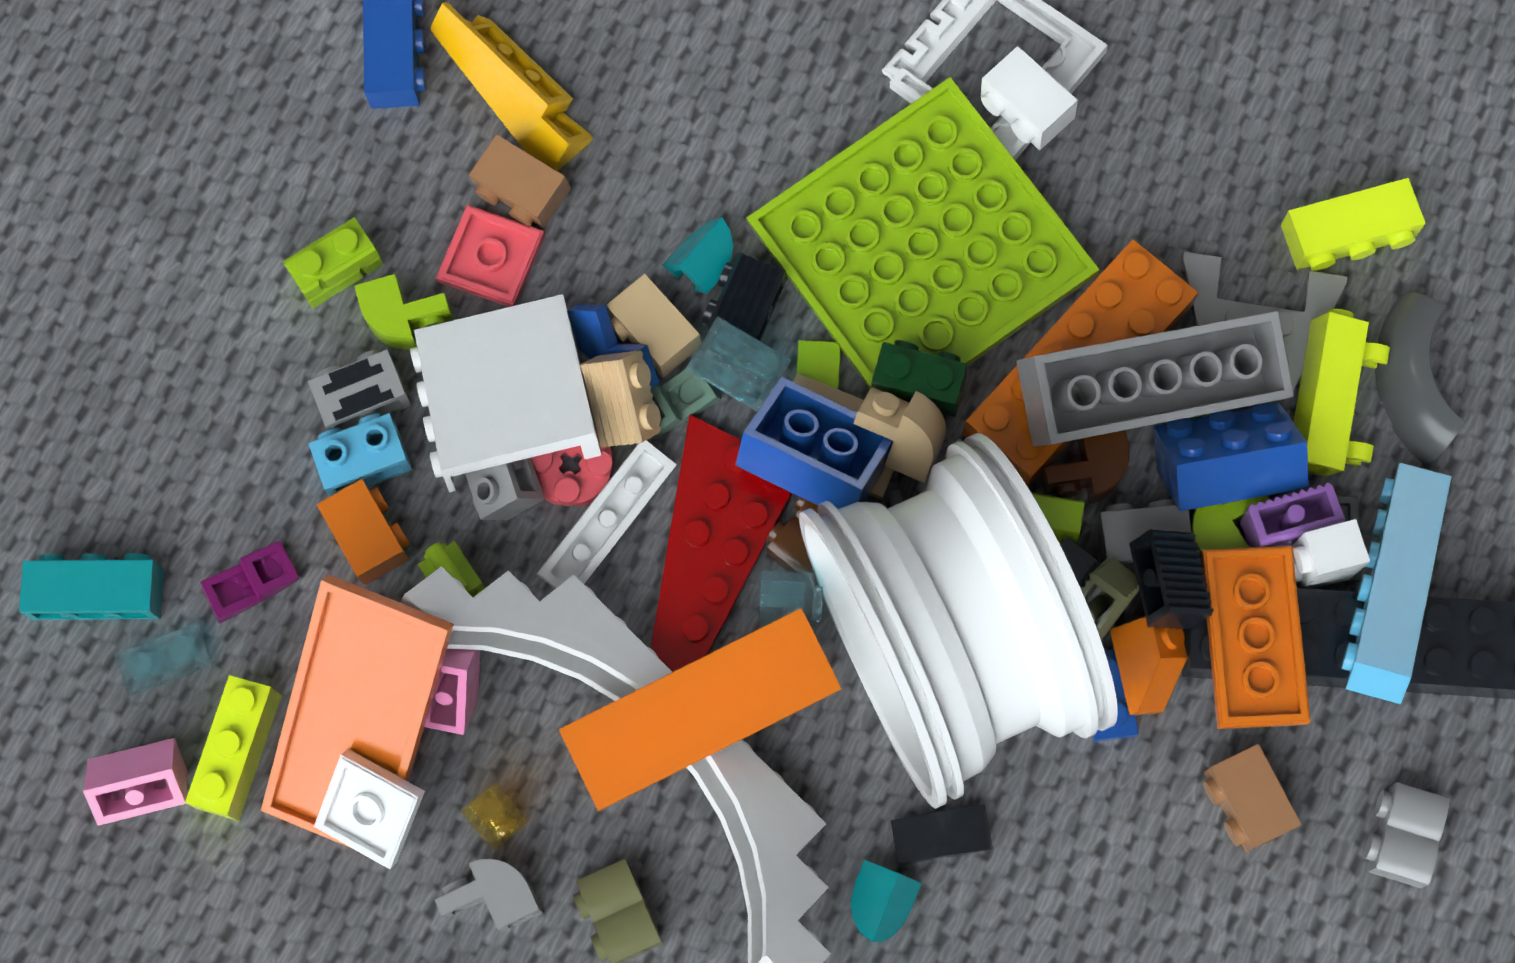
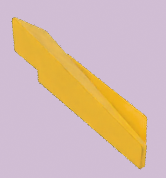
(512, 86)

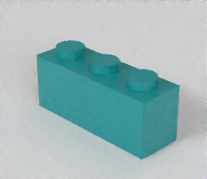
(91, 588)

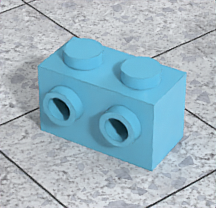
(364, 452)

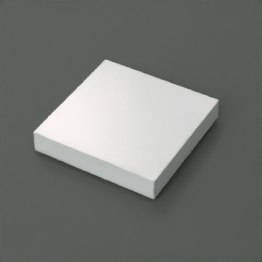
(369, 808)

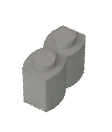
(1407, 834)

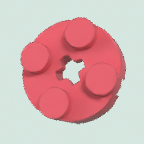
(572, 488)

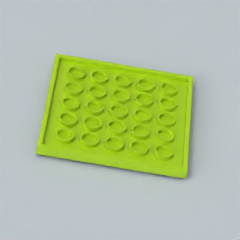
(923, 237)

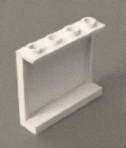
(502, 388)

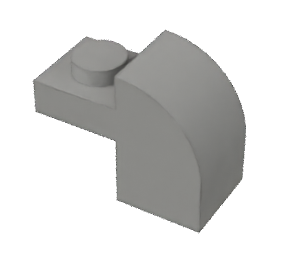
(500, 886)

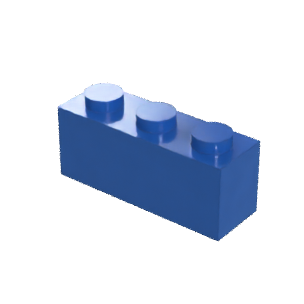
(393, 52)

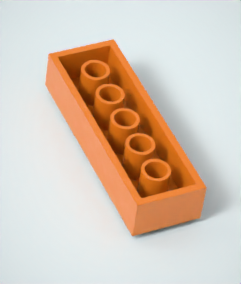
(1124, 302)

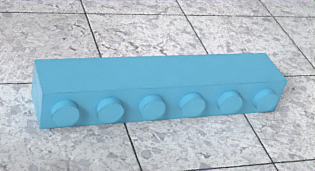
(1398, 583)

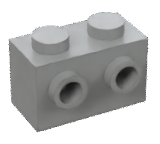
(505, 489)

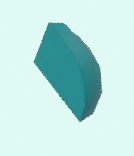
(703, 255)
(881, 901)

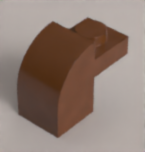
(1100, 470)

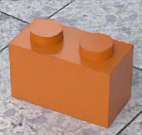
(364, 532)

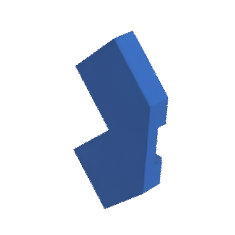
(597, 336)

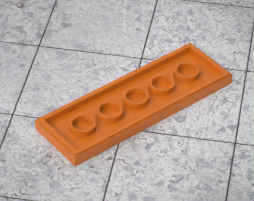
(700, 709)

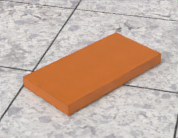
(1255, 638)

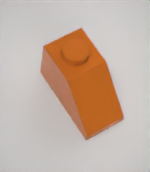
(1148, 664)

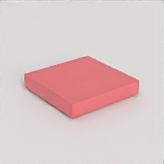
(490, 256)

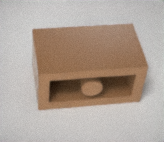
(519, 182)
(1250, 798)

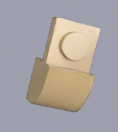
(913, 427)

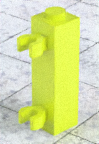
(1330, 387)

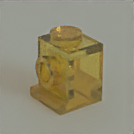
(495, 816)

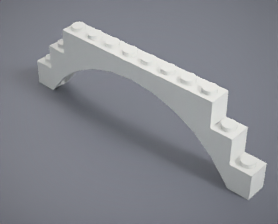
(587, 641)

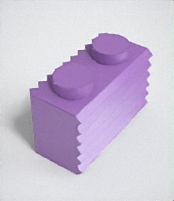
(1288, 518)

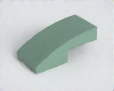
(680, 397)

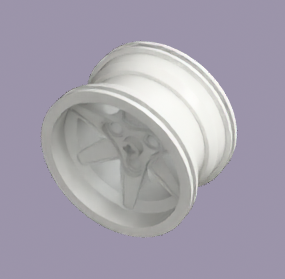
(961, 617)

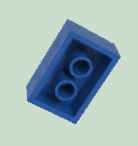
(812, 447)
(1231, 456)

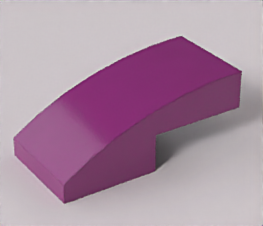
(250, 582)

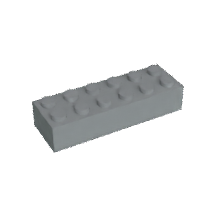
(1154, 378)

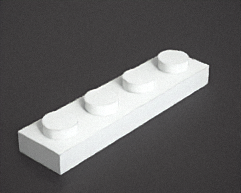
(608, 516)

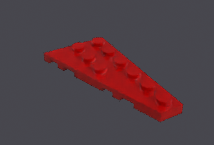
(712, 543)

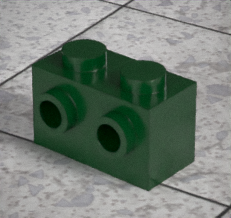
(905, 370)

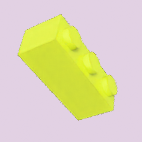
(1353, 225)
(233, 748)

